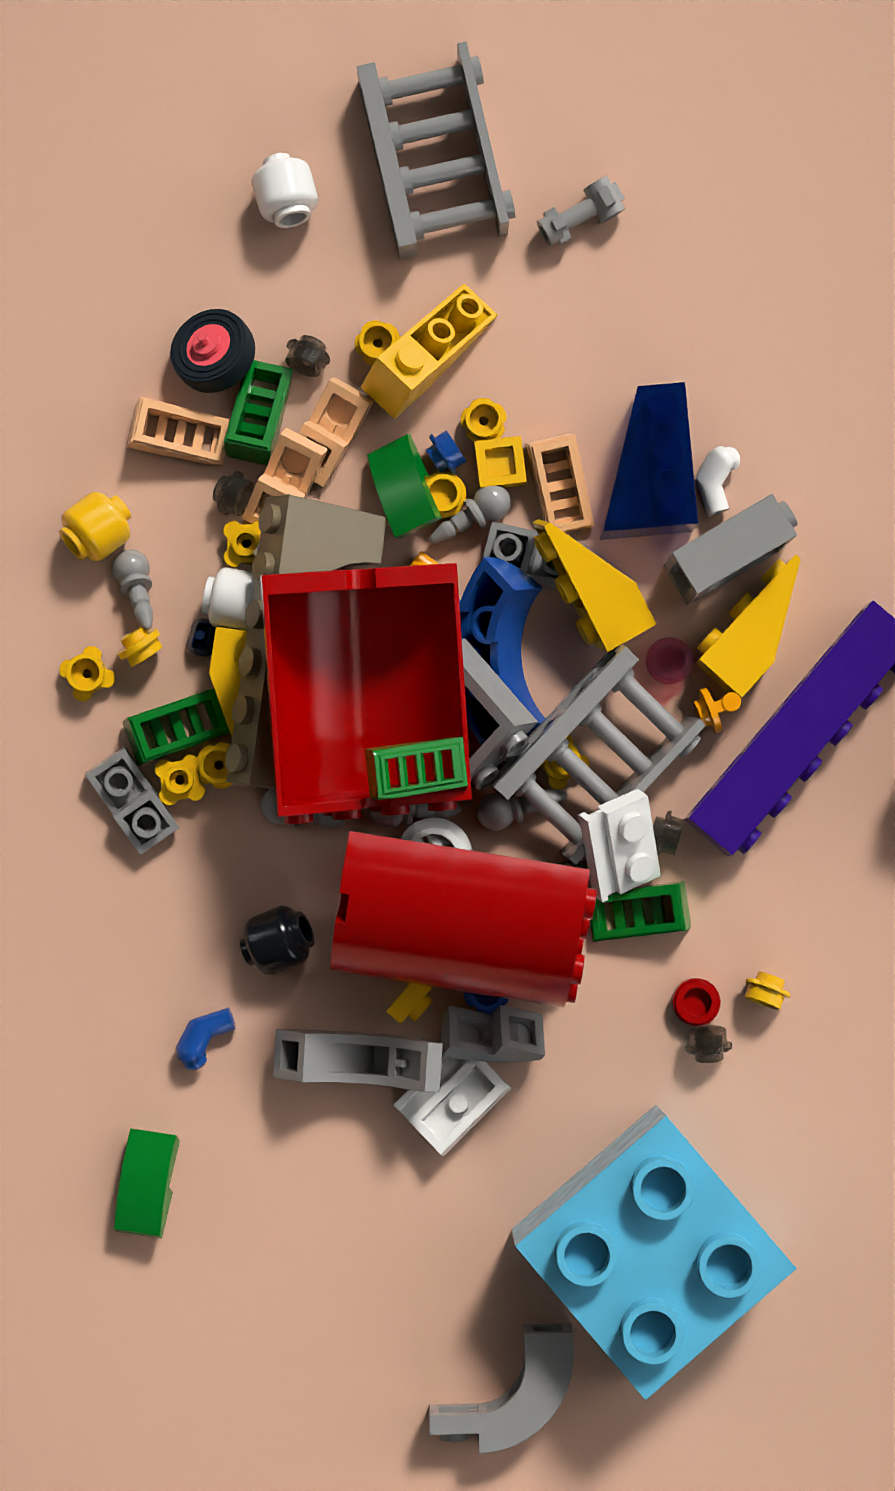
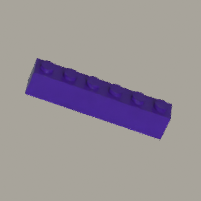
(798, 732)

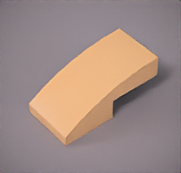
(335, 424)
(289, 471)

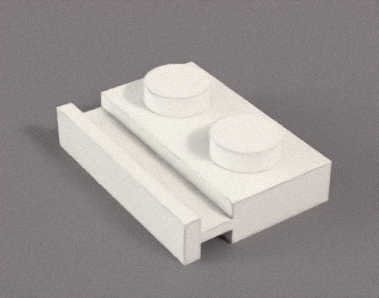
(620, 844)
(464, 1097)

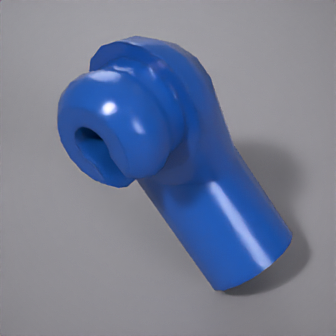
(197, 1036)

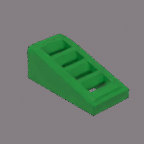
(253, 441)
(139, 743)
(378, 768)
(660, 926)

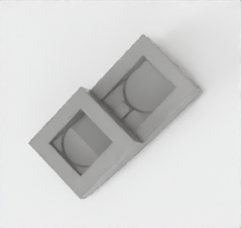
(495, 1037)

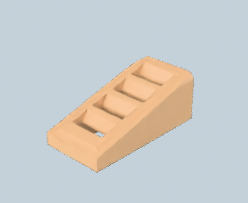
(176, 449)
(572, 461)

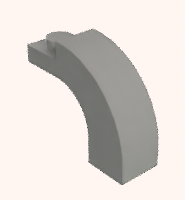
(358, 1058)
(525, 1405)

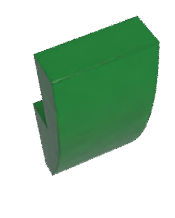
(402, 486)
(145, 1183)

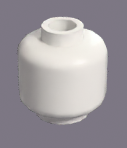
(285, 190)
(227, 598)

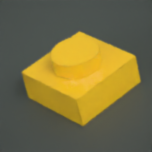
(500, 462)
(410, 1003)

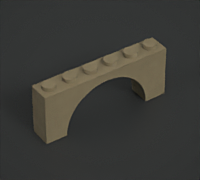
(294, 538)

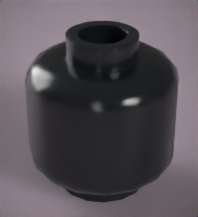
(277, 940)

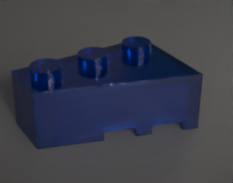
(655, 468)

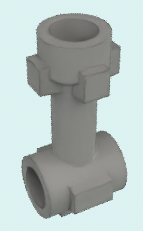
(602, 200)

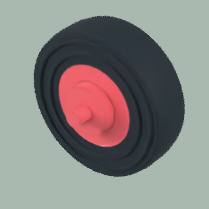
(212, 350)

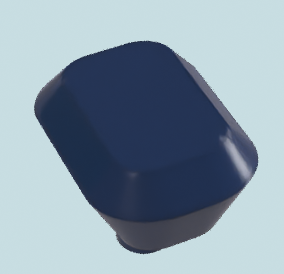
(201, 638)

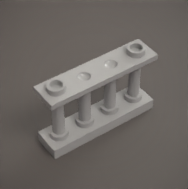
(401, 181)
(582, 708)

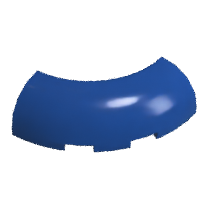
(493, 624)

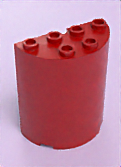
(356, 668)
(462, 920)

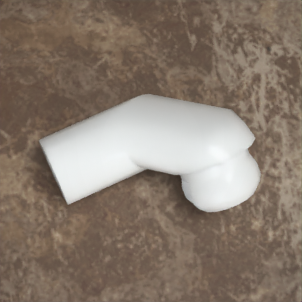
(711, 476)

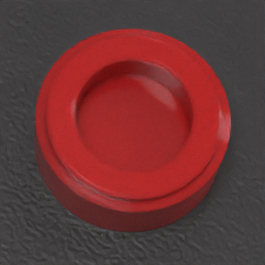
(696, 1001)

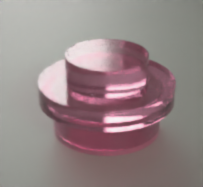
(669, 661)

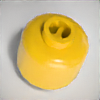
(95, 526)

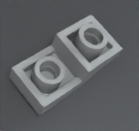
(518, 548)
(132, 800)

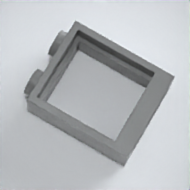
(731, 548)
(504, 707)

